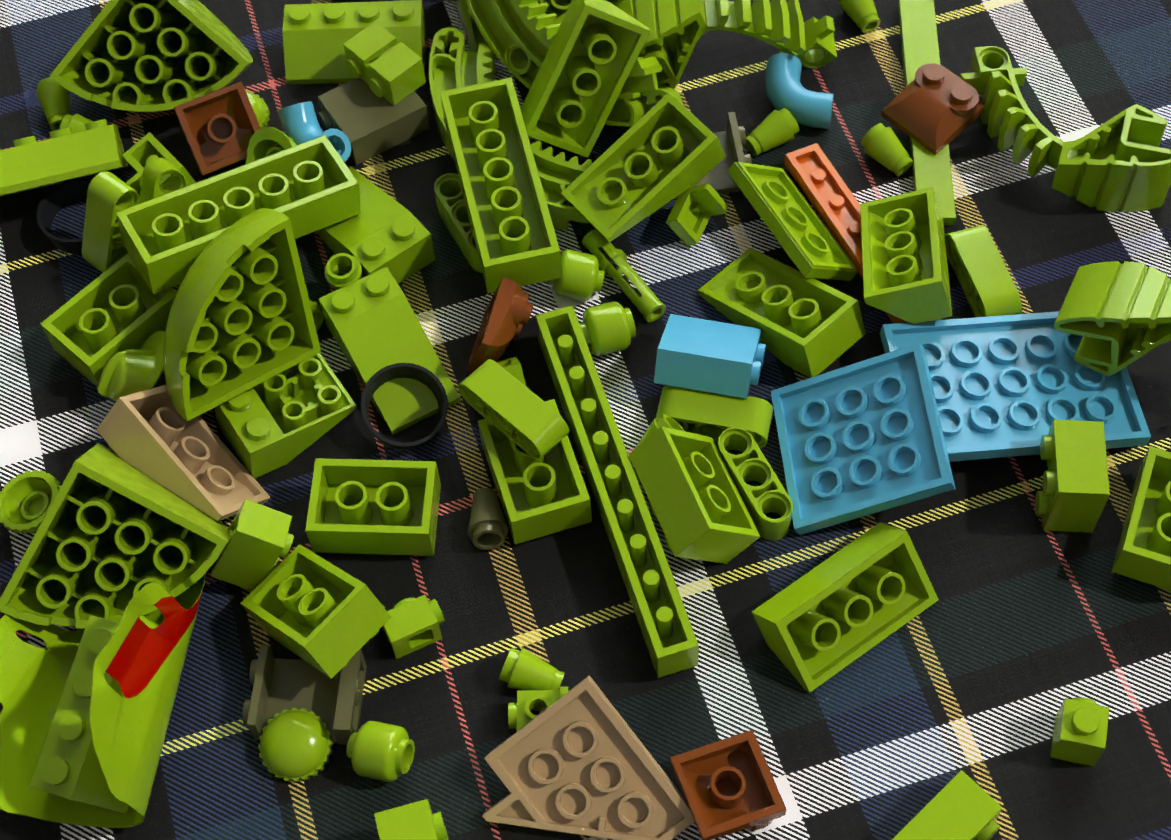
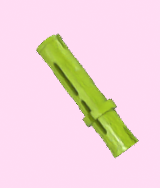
(648, 303)

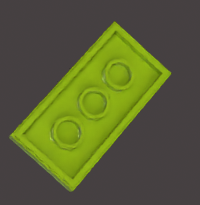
(793, 222)

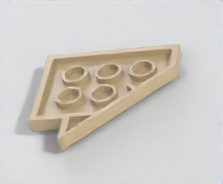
(585, 775)

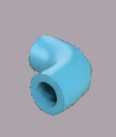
(787, 92)
(302, 125)

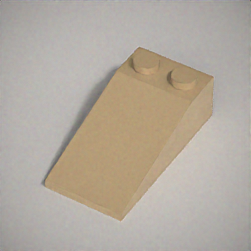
(179, 453)

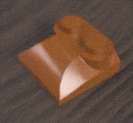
(934, 107)
(218, 127)
(500, 323)
(728, 786)

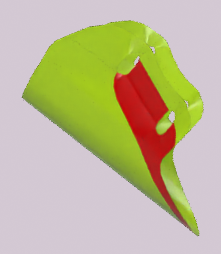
(124, 730)

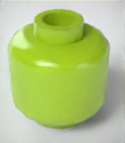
(579, 276)
(608, 328)
(381, 751)

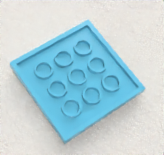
(861, 439)

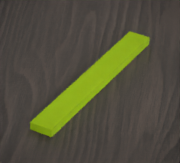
(919, 48)

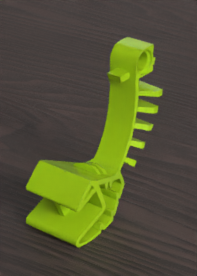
(681, 23)
(1107, 168)
(1118, 312)

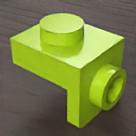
(693, 212)

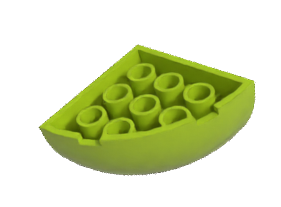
(152, 56)
(238, 315)
(107, 541)

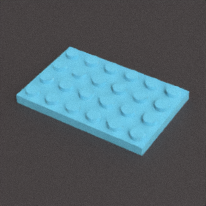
(1010, 378)

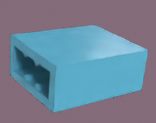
(709, 356)

